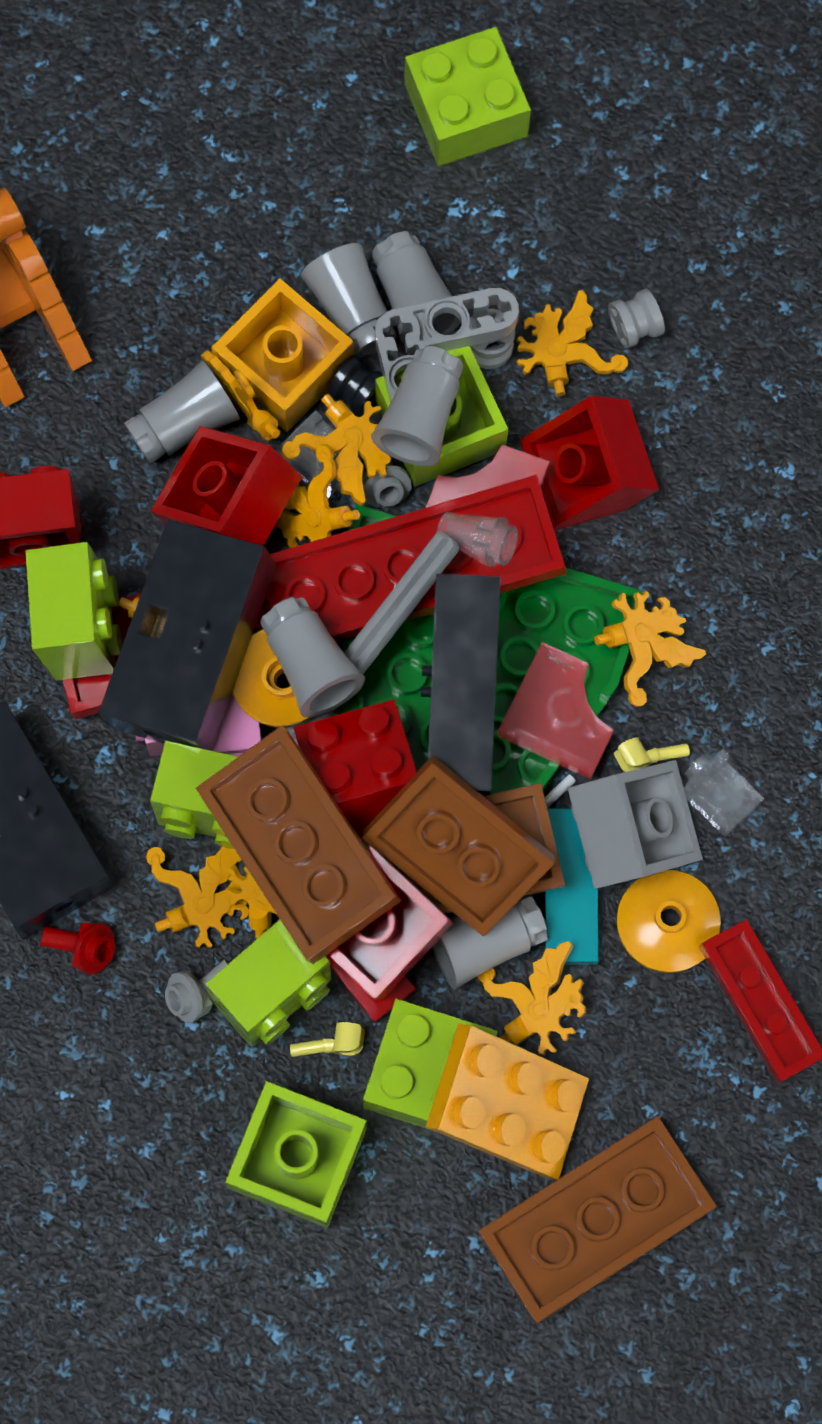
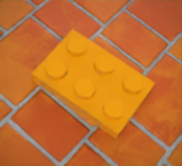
(507, 1102)

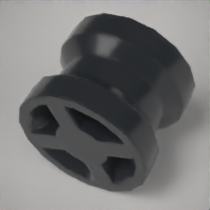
(354, 385)

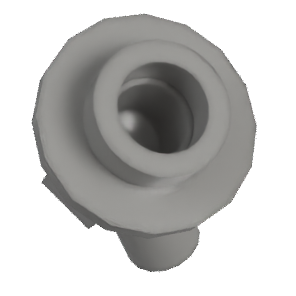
(388, 490)
(191, 994)

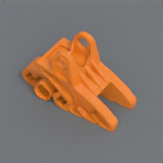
(27, 288)

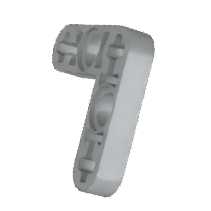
(417, 323)

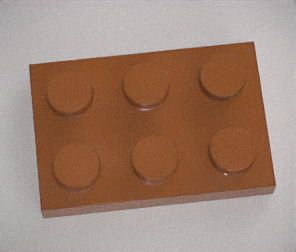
(458, 846)

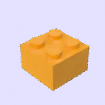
(284, 353)

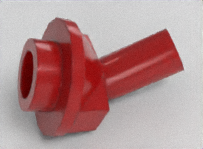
(91, 946)

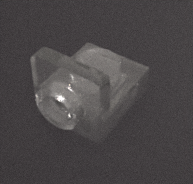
(720, 792)

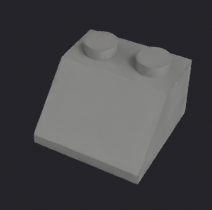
(634, 824)

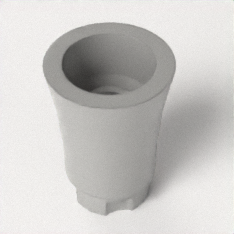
(411, 277)
(348, 294)
(420, 408)
(176, 414)
(310, 658)
(466, 953)

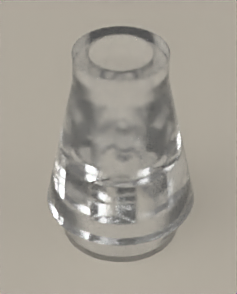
(482, 537)

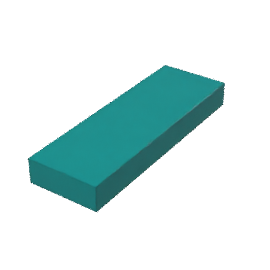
(572, 910)

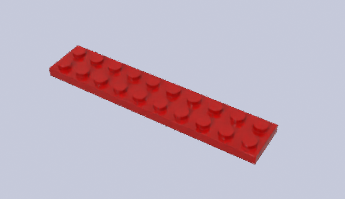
(357, 569)

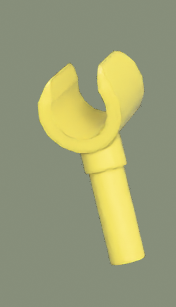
(633, 756)
(347, 1042)

